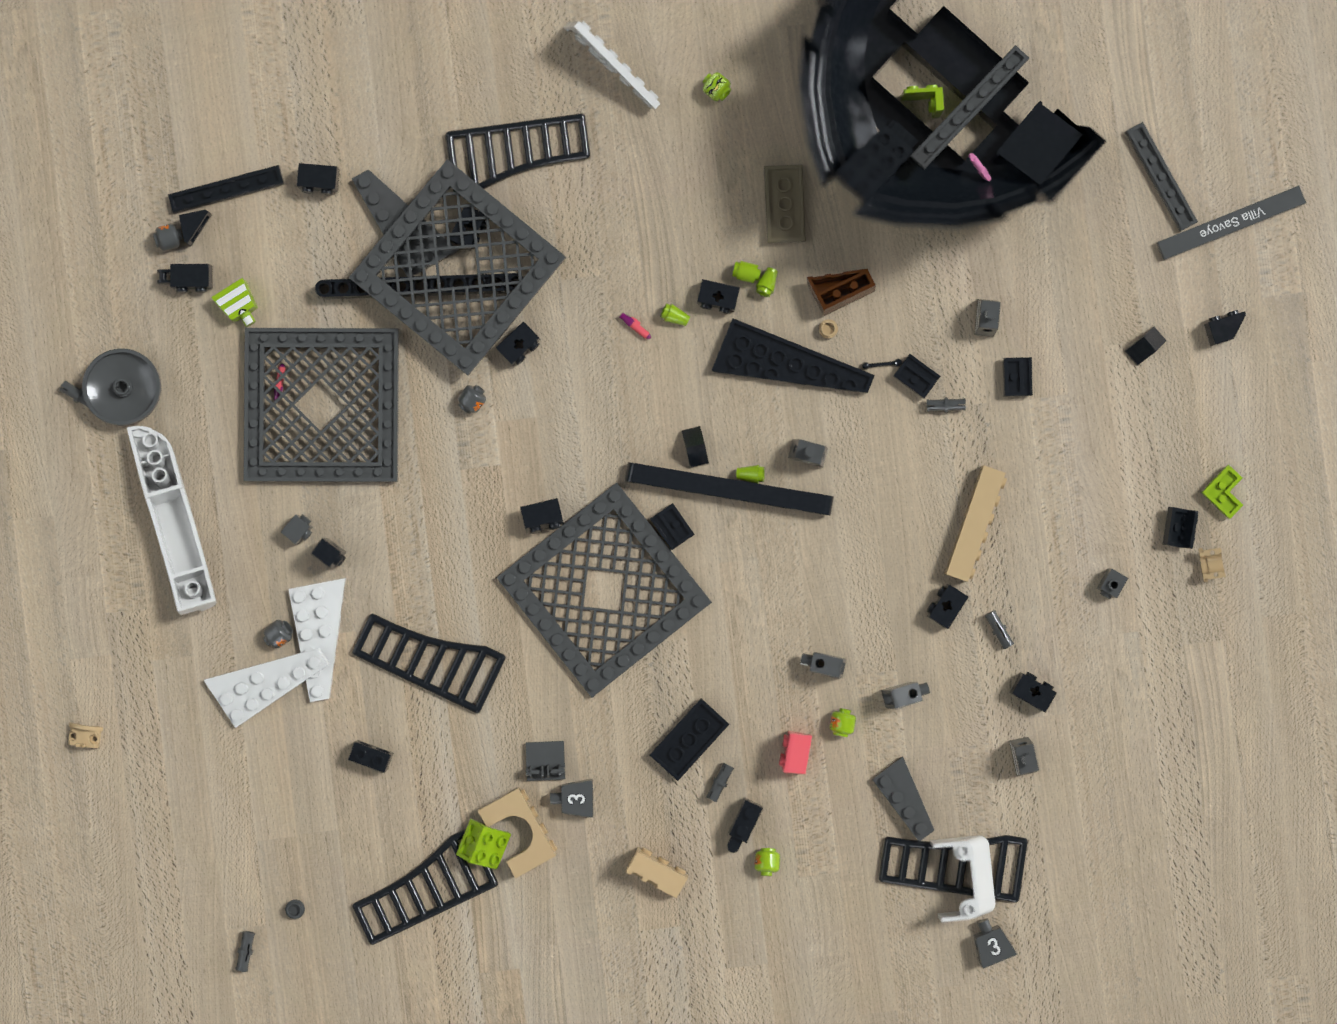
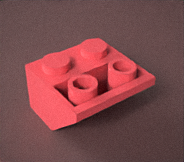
(796, 752)

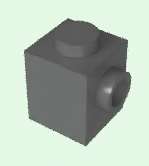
(298, 529)
(1112, 583)

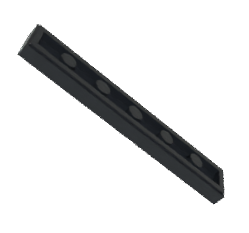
(226, 189)

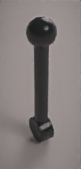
(897, 362)

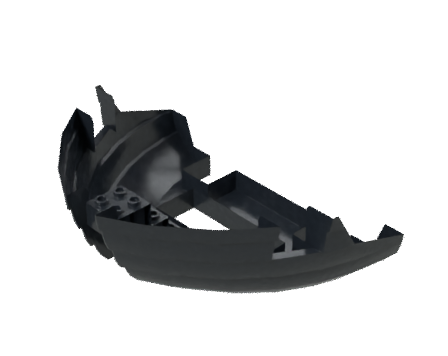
(847, 104)

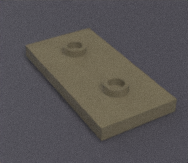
(784, 203)

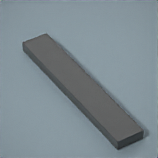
(1161, 176)

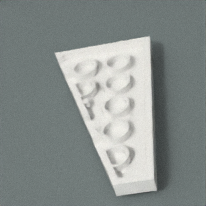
(609, 60)
(317, 626)
(256, 687)

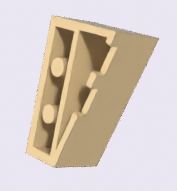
(657, 871)

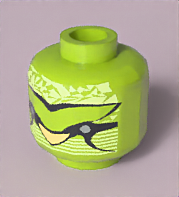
(716, 86)

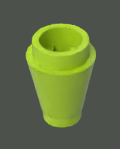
(766, 284)
(674, 315)
(751, 474)

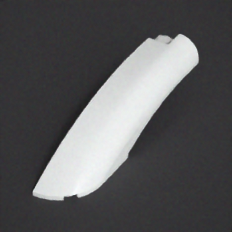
(172, 520)

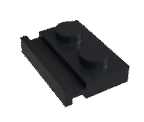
(916, 376)
(1017, 376)
(672, 526)

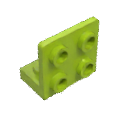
(931, 92)
(483, 845)

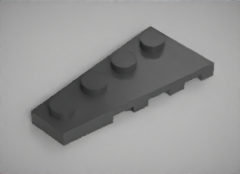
(903, 795)

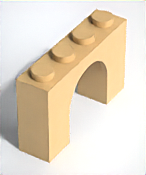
(516, 804)

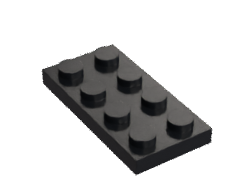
(689, 739)

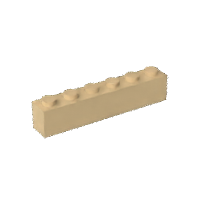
(974, 523)

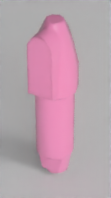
(979, 167)

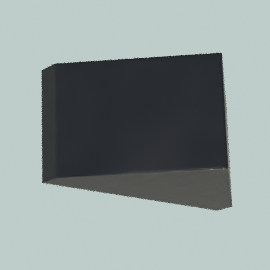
(193, 224)
(1145, 346)
(695, 446)

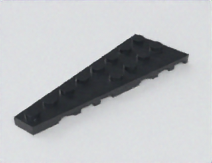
(763, 355)

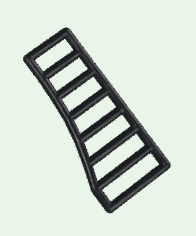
(530, 164)
(443, 645)
(407, 879)
(958, 888)

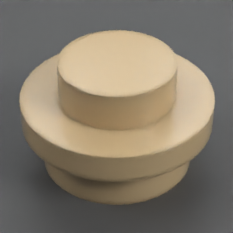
(828, 328)

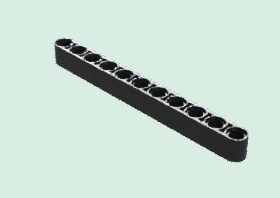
(449, 280)
(729, 488)

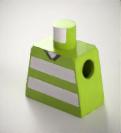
(237, 302)

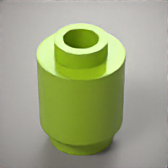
(746, 272)

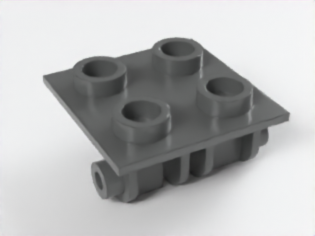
(545, 760)

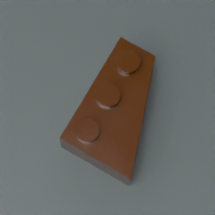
(840, 289)

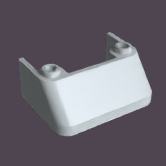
(978, 852)

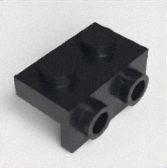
(1180, 527)

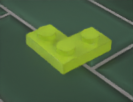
(1219, 492)

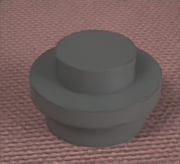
(295, 909)

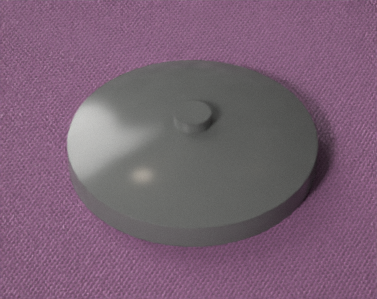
(121, 387)

